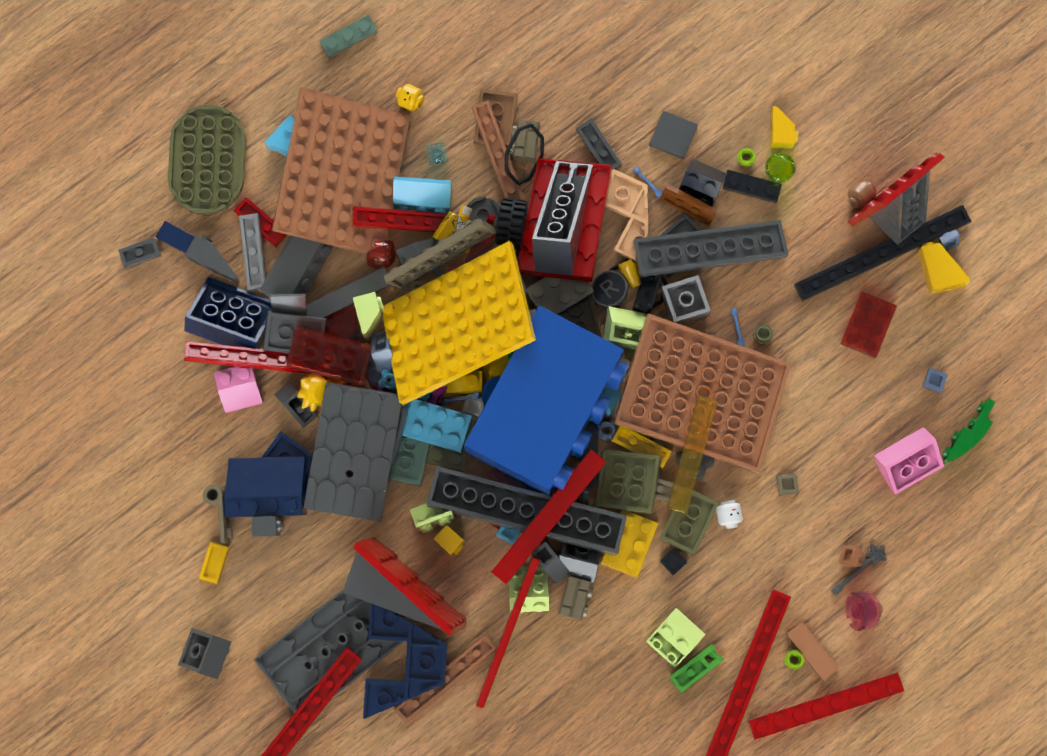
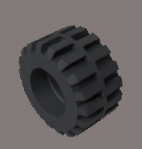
(511, 221)

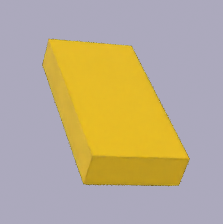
(214, 563)

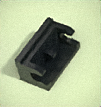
(647, 293)

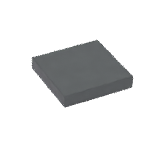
(673, 135)

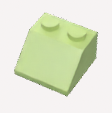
(369, 313)

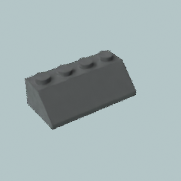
(296, 267)

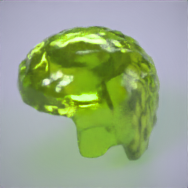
(780, 167)

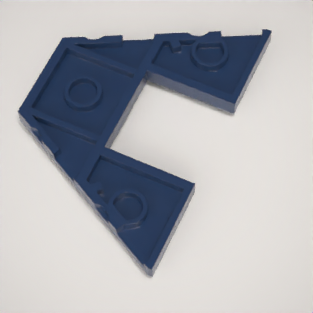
(424, 661)

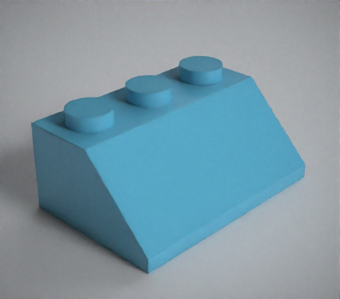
(422, 194)

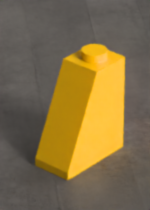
(940, 269)

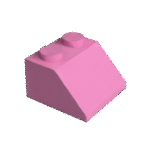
(238, 388)

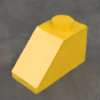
(781, 130)
(466, 384)

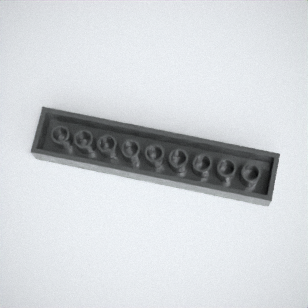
(518, 507)

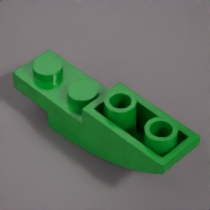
(967, 438)

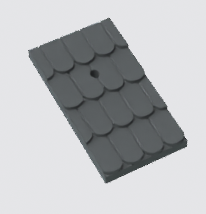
(356, 435)
(313, 646)

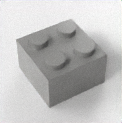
(685, 300)

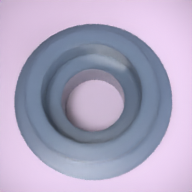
(606, 424)

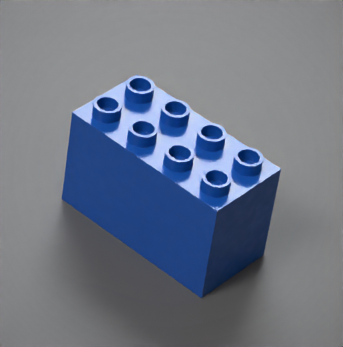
(546, 403)

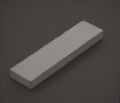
(252, 251)

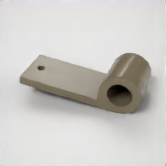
(215, 496)

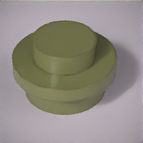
(763, 334)

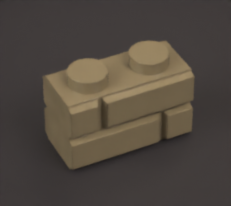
(526, 143)
(575, 598)

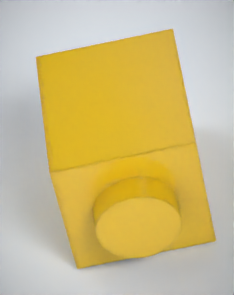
(449, 541)

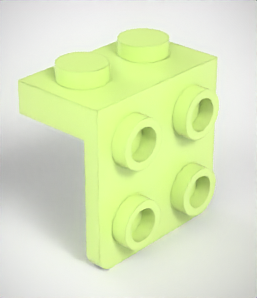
(538, 594)

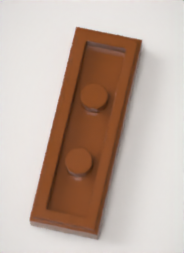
(688, 204)

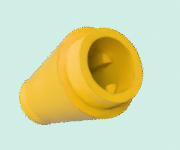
(629, 271)

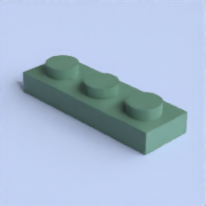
(348, 36)

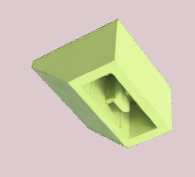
(623, 327)
(675, 638)

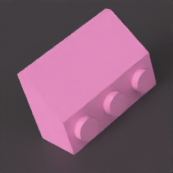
(909, 460)

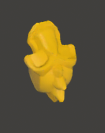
(312, 390)

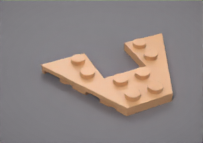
(630, 200)

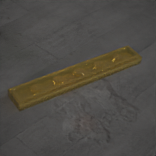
(692, 454)

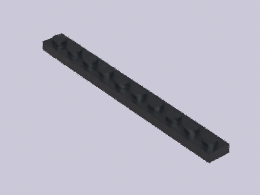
(881, 254)

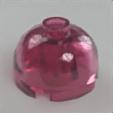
(863, 609)

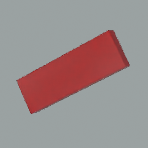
(248, 207)

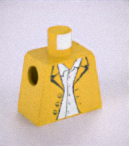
(452, 223)

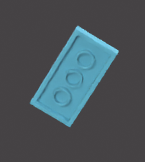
(436, 425)

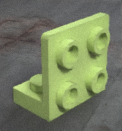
(427, 517)

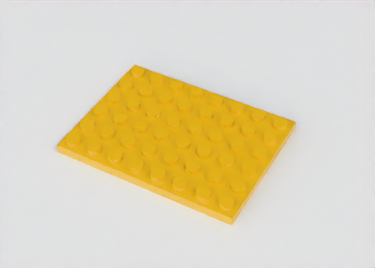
(457, 323)

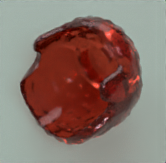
(382, 255)

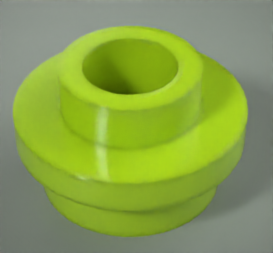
(749, 152)
(800, 659)

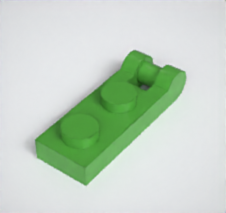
(695, 669)

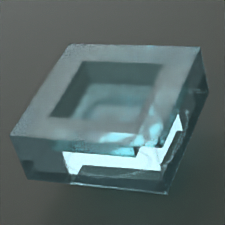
(436, 153)

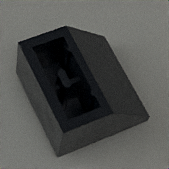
(702, 182)

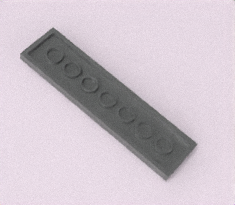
(710, 248)

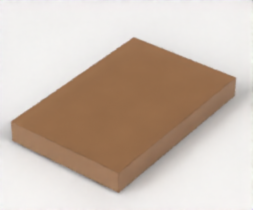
(504, 110)

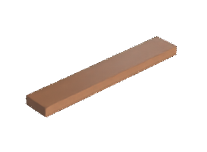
(496, 149)
(455, 672)

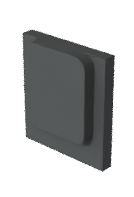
(289, 303)

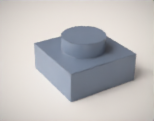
(950, 240)
(934, 380)

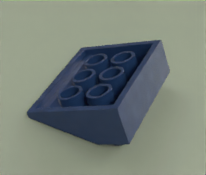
(228, 315)
(265, 487)

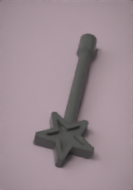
(874, 556)

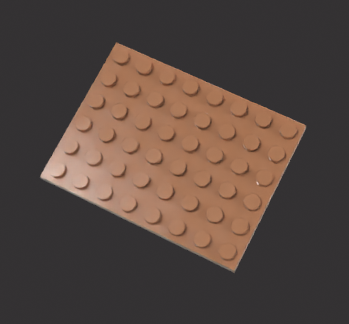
(338, 160)
(679, 365)

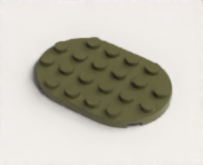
(207, 159)

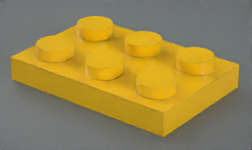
(633, 545)

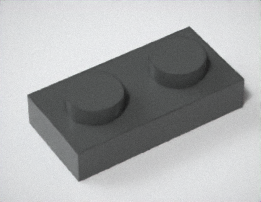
(139, 253)

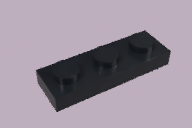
(752, 186)

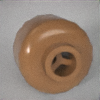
(861, 194)

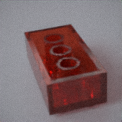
(329, 355)

